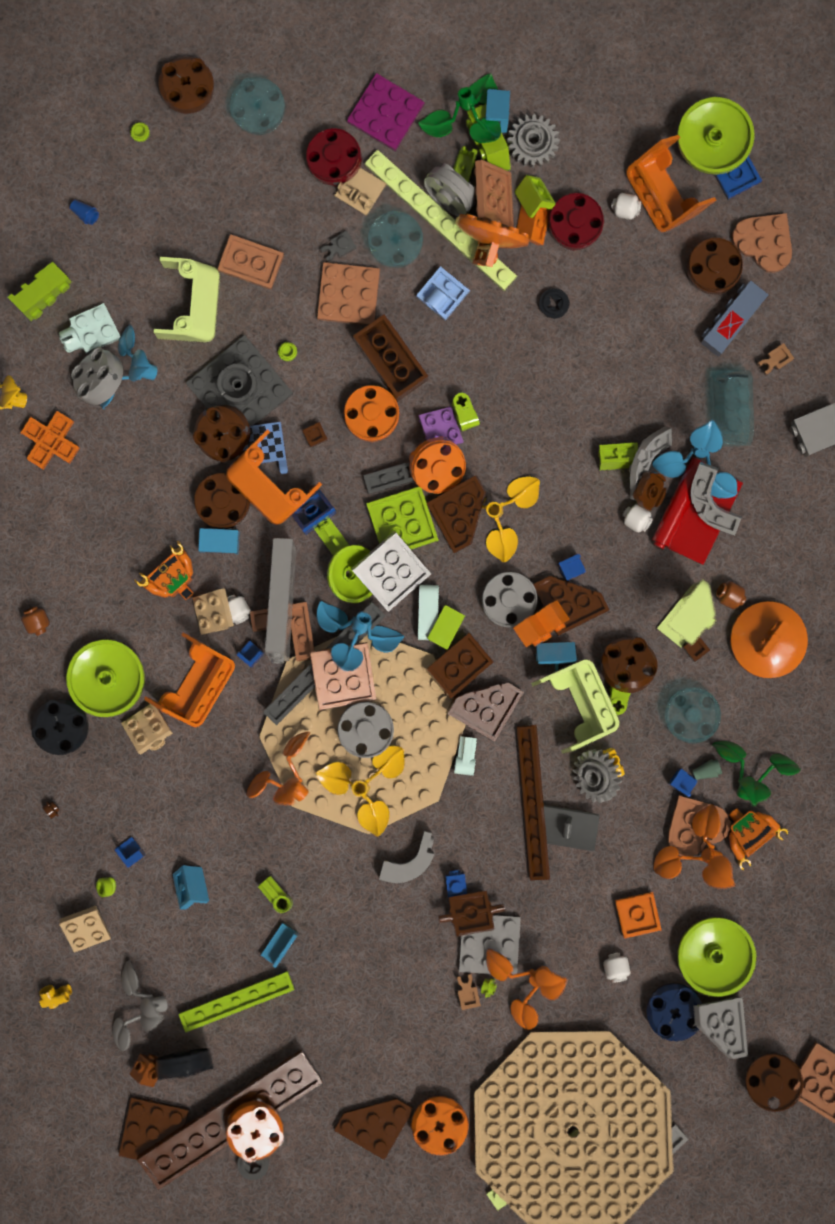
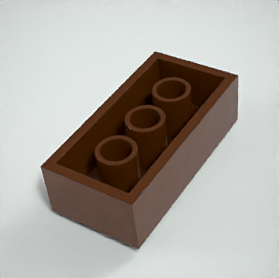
(390, 357)

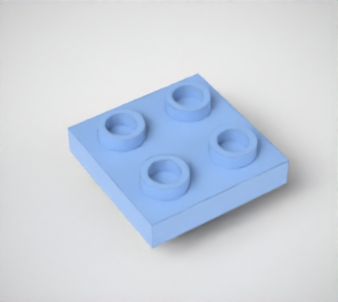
(442, 293)

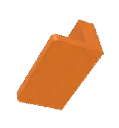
(535, 226)

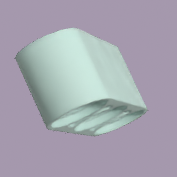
(427, 609)

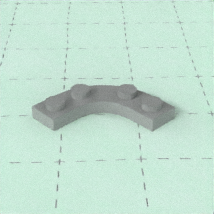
(647, 451)
(705, 505)

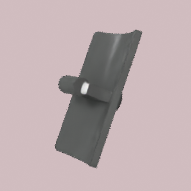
(571, 828)

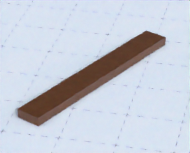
(533, 802)

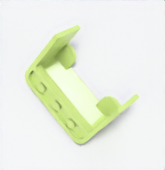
(204, 301)
(690, 615)
(590, 699)

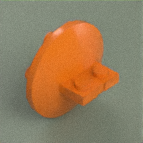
(490, 238)
(768, 639)

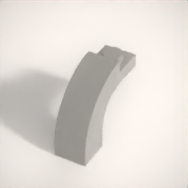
(407, 871)

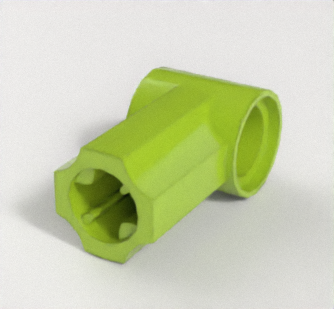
(274, 893)

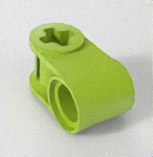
(465, 415)
(621, 697)

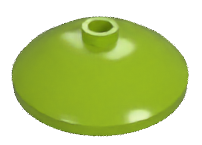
(347, 588)

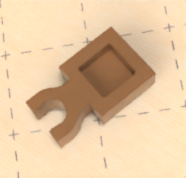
(777, 358)
(468, 995)

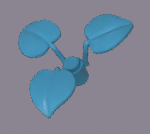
(139, 366)
(705, 440)
(346, 657)

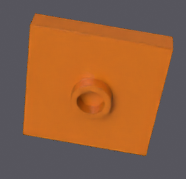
(638, 915)

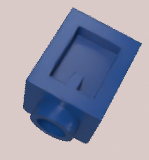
(456, 883)

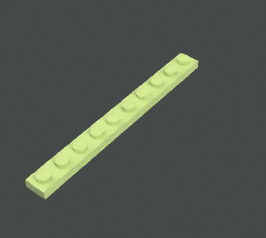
(435, 216)

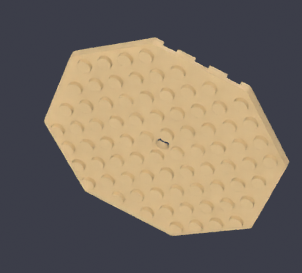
(420, 728)
(583, 1083)

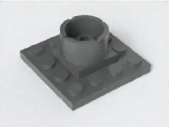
(241, 364)

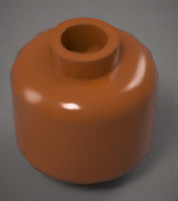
(731, 595)
(35, 620)

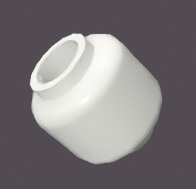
(626, 206)
(637, 518)
(238, 608)
(616, 968)

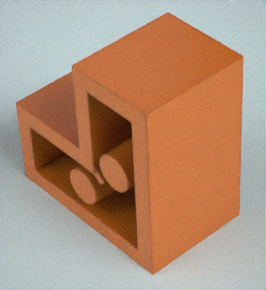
(539, 626)

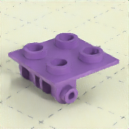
(441, 424)

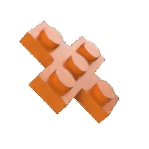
(50, 440)

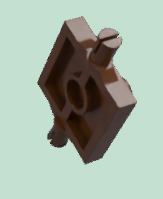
(471, 913)

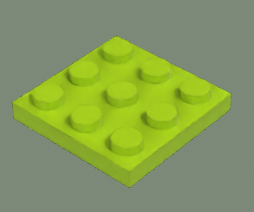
(406, 515)

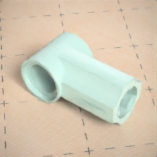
(465, 760)

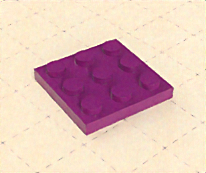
(385, 112)

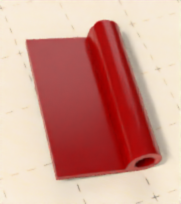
(682, 528)

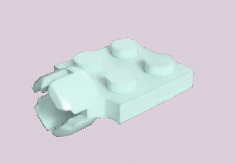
(90, 330)

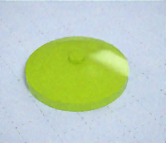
(715, 135)
(105, 678)
(716, 956)

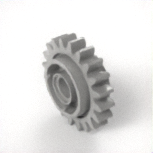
(533, 129)
(597, 775)

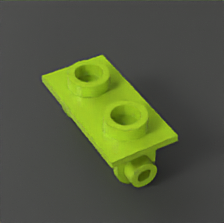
(331, 536)

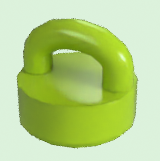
(105, 886)

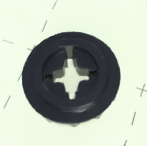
(556, 295)

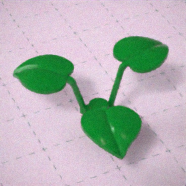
(484, 131)
(749, 787)

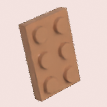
(250, 262)

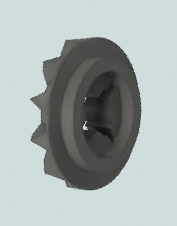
(258, 1171)

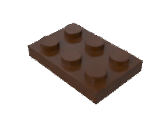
(459, 665)

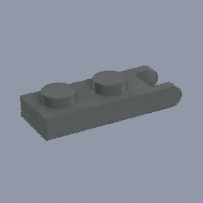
(387, 478)

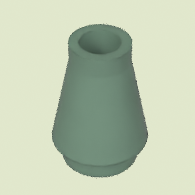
(708, 770)

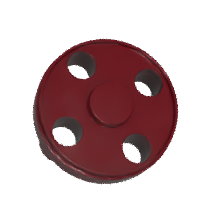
(333, 156)
(576, 221)

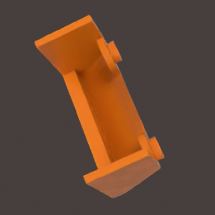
(658, 191)
(261, 490)
(200, 686)

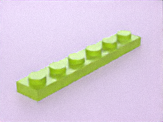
(236, 1001)

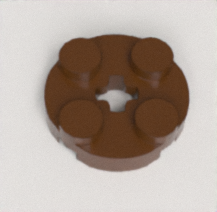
(650, 481)

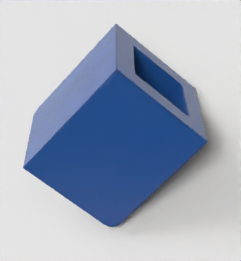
(571, 567)
(250, 654)
(683, 782)
(130, 852)

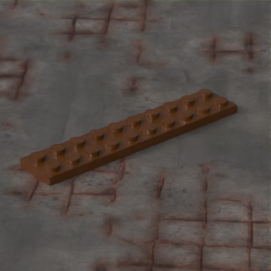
(208, 1131)

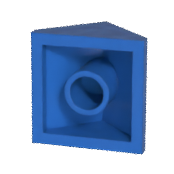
(313, 512)

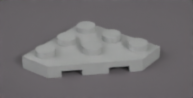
(724, 1025)

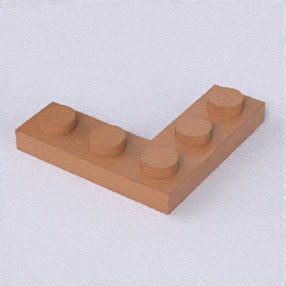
(300, 629)

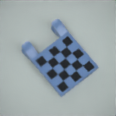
(271, 445)

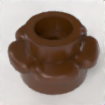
(51, 809)

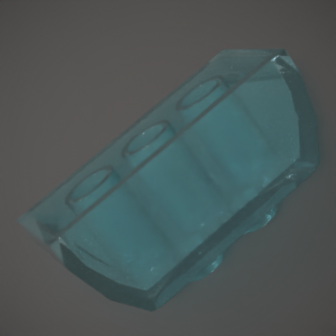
(732, 405)

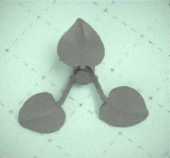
(149, 1007)

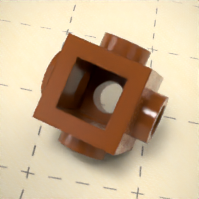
(144, 1070)

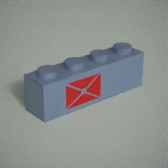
(734, 318)

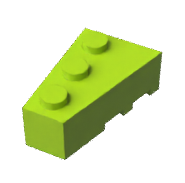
(492, 152)
(41, 291)

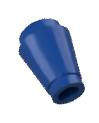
(85, 212)

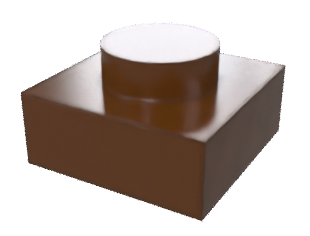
(315, 435)
(697, 649)

